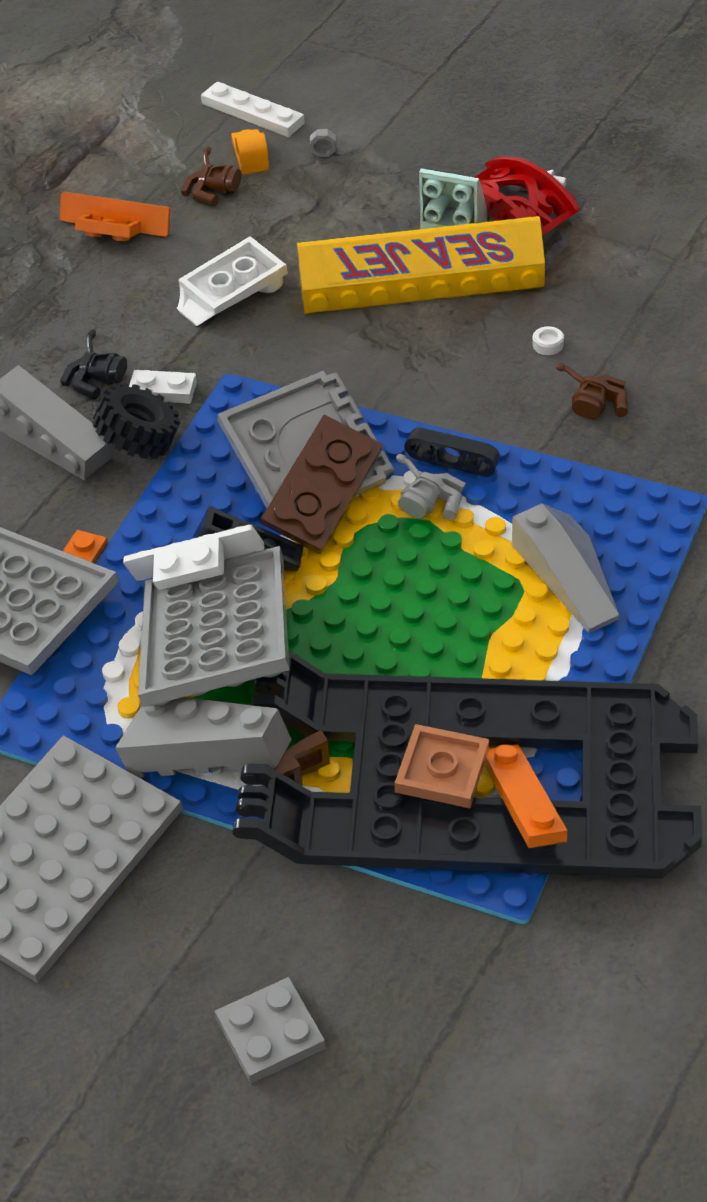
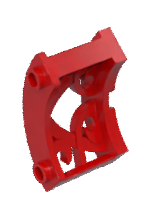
(543, 191)

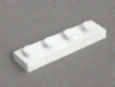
(253, 109)

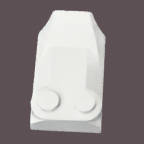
(228, 280)

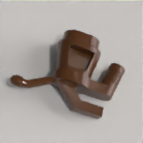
(218, 178)
(593, 392)

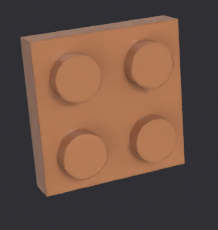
(442, 766)

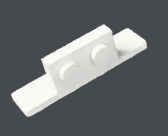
(193, 558)

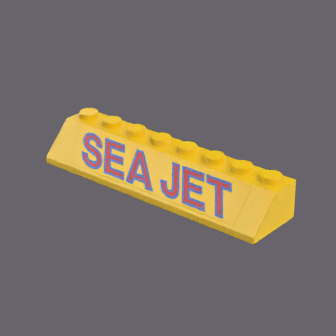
(421, 264)

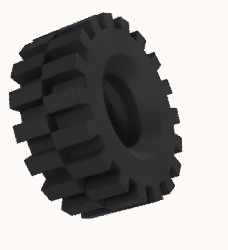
(136, 420)

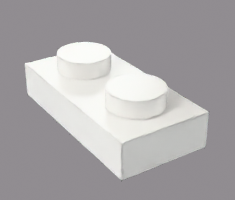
(173, 386)

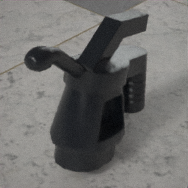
(101, 367)

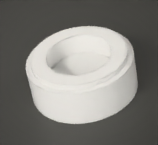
(548, 340)

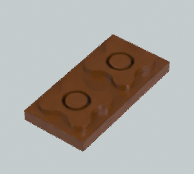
(321, 484)

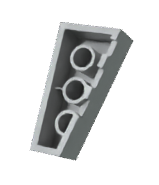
(49, 425)
(202, 737)

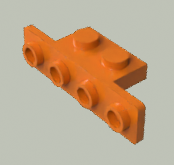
(113, 216)

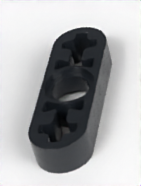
(422, 446)

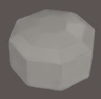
(323, 143)

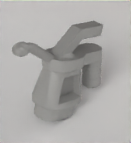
(422, 494)

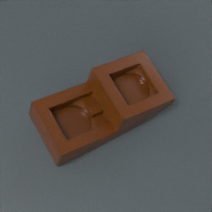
(305, 757)

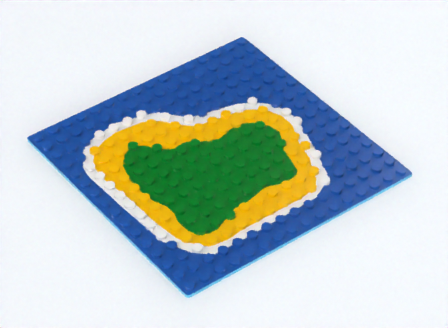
(380, 601)

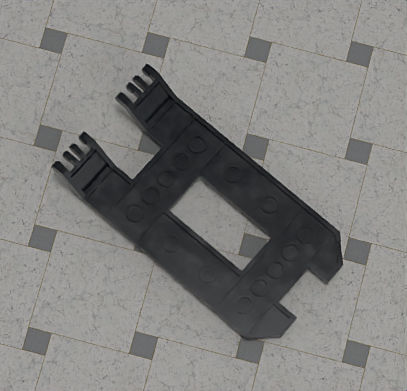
(611, 832)

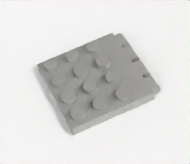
(277, 425)

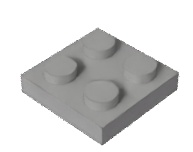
(270, 1030)

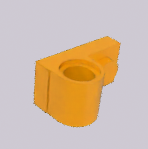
(250, 151)

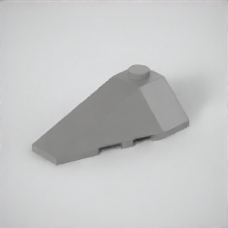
(566, 563)

